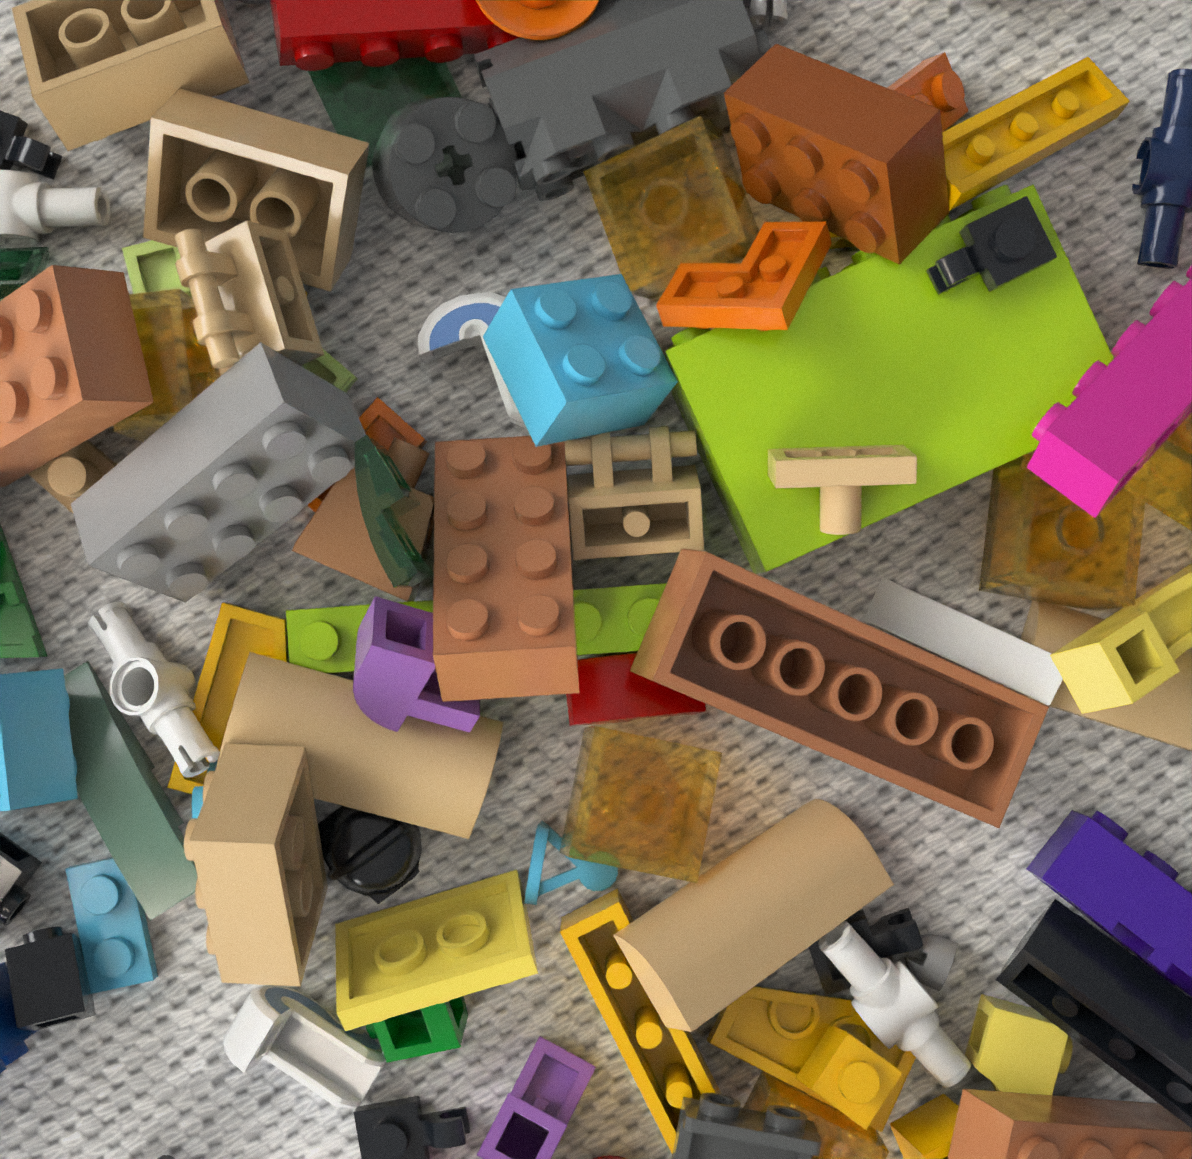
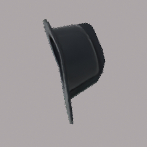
(369, 851)

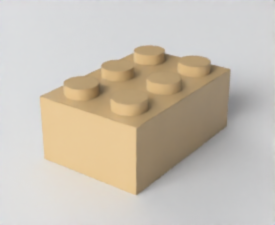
(119, 61)
(234, 164)
(258, 864)

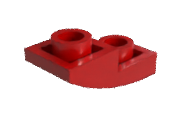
(617, 695)

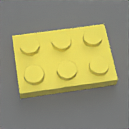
(432, 950)

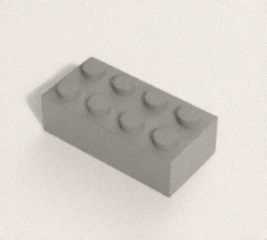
(219, 476)

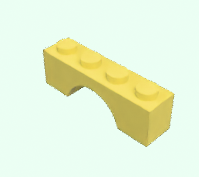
(1131, 648)
(1017, 1047)

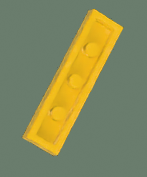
(1027, 128)

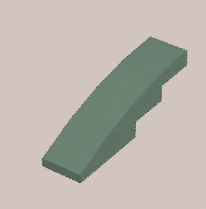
(126, 797)

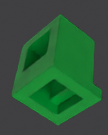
(422, 1030)

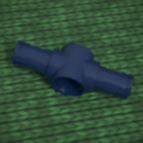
(1167, 175)

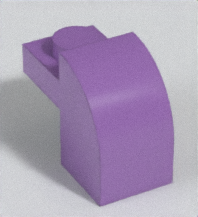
(398, 671)
(538, 1105)

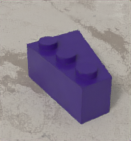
(1121, 892)

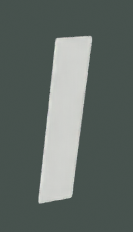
(965, 641)

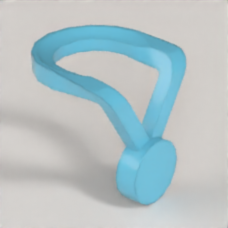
(591, 874)

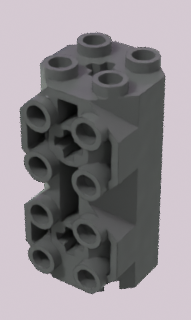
(616, 83)

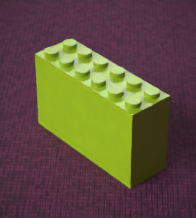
(884, 365)

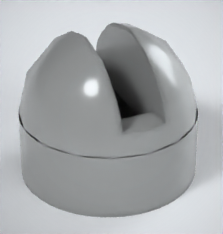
(937, 963)

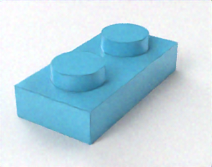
(110, 927)

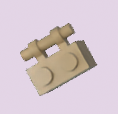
(247, 294)
(637, 508)

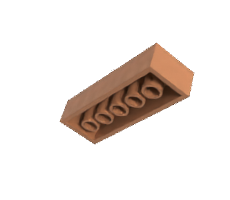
(838, 686)

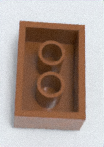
(839, 151)

